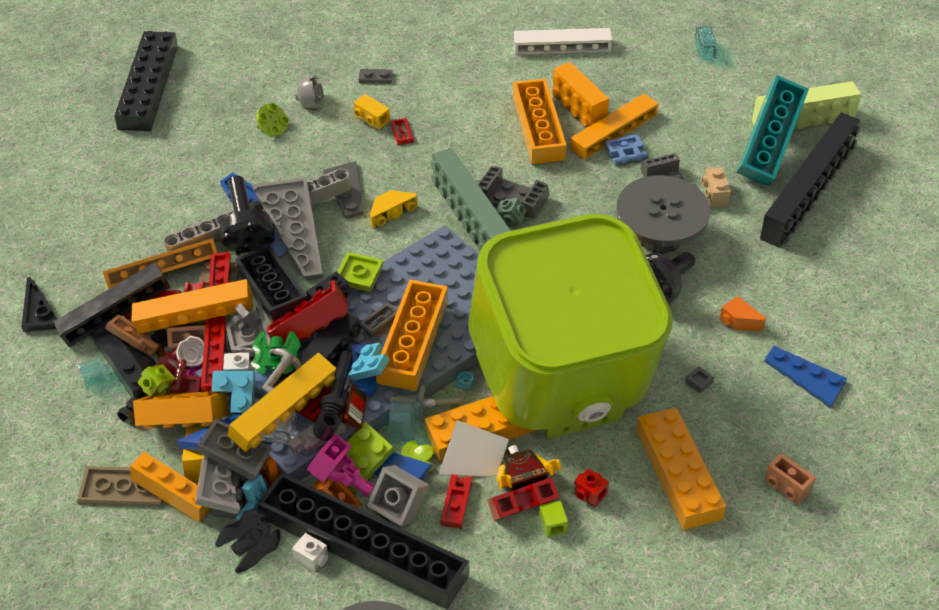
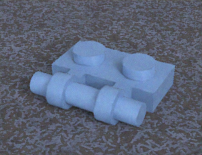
(623, 146)

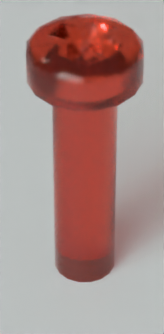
(177, 388)

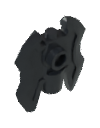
(252, 537)

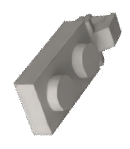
(307, 440)

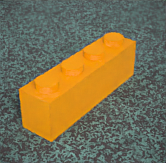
(167, 485)

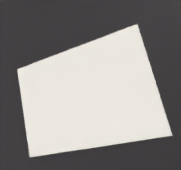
(473, 452)

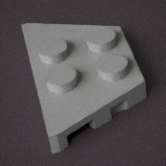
(243, 340)

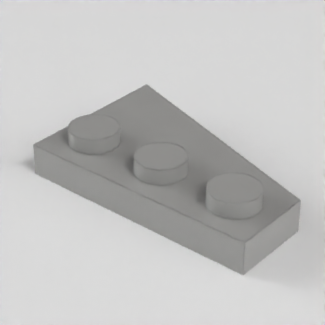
(216, 487)

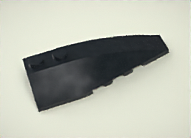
(124, 360)

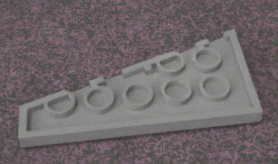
(292, 216)

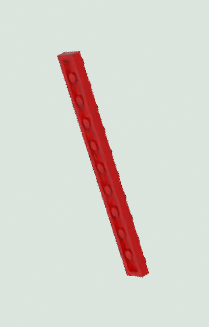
(215, 327)

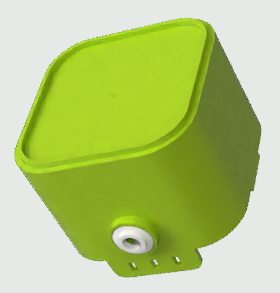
(567, 323)

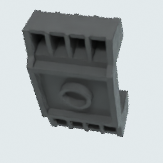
(665, 165)
(500, 189)

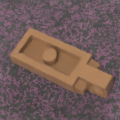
(126, 331)

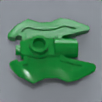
(265, 361)

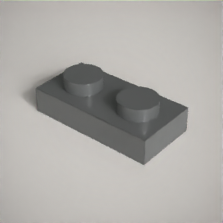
(381, 76)

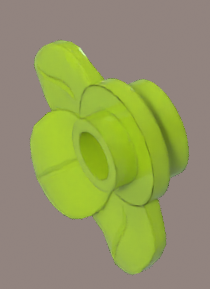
(422, 452)

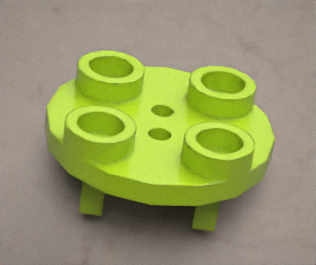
(272, 120)

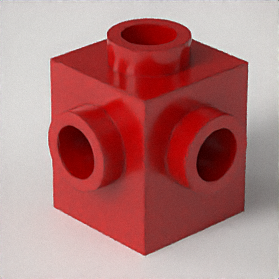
(591, 487)

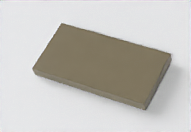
(114, 487)

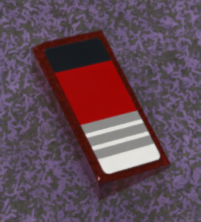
(355, 407)

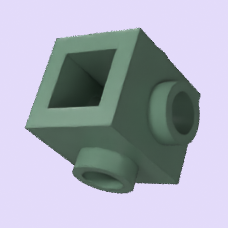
(511, 211)

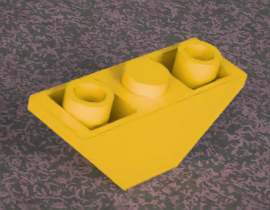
(389, 206)

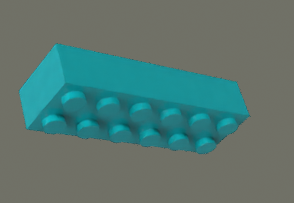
(772, 130)

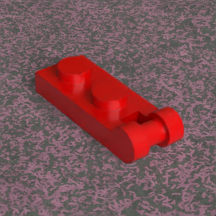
(456, 501)

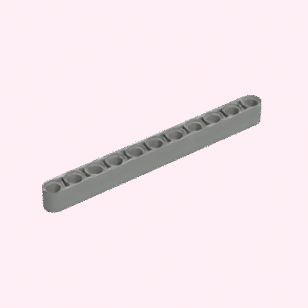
(319, 190)

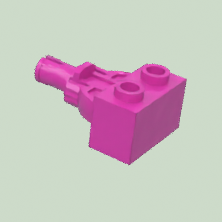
(336, 465)

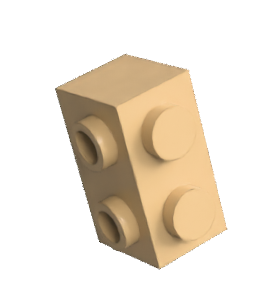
(716, 187)

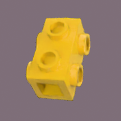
(371, 111)

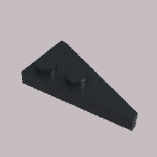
(36, 311)

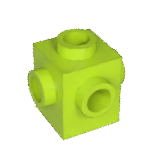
(156, 380)

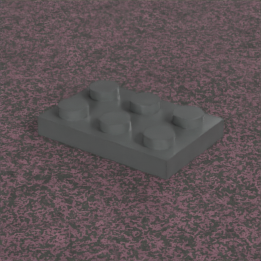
(226, 452)

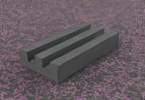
(381, 322)

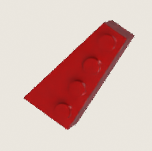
(311, 315)

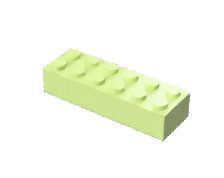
(823, 104)

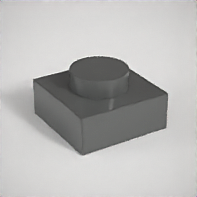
(699, 379)

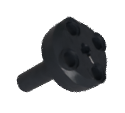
(245, 228)
(669, 271)

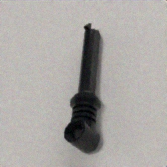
(332, 404)

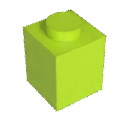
(553, 518)

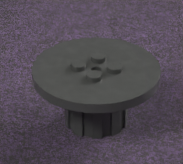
(663, 212)

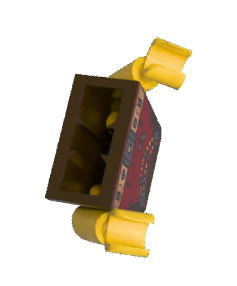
(524, 469)

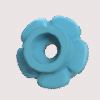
(465, 376)

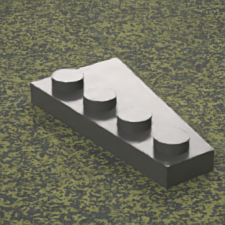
(350, 201)

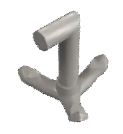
(286, 360)
(428, 403)

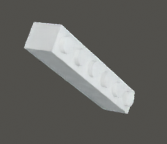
(562, 41)

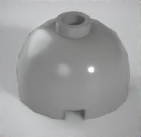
(308, 91)

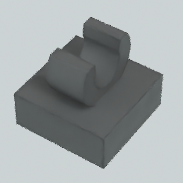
(245, 318)

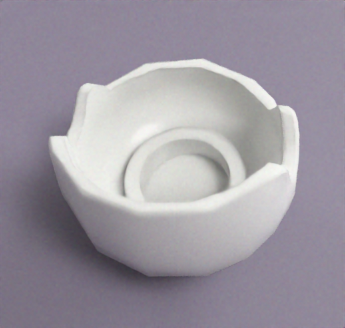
(191, 351)

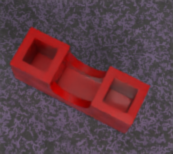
(523, 498)

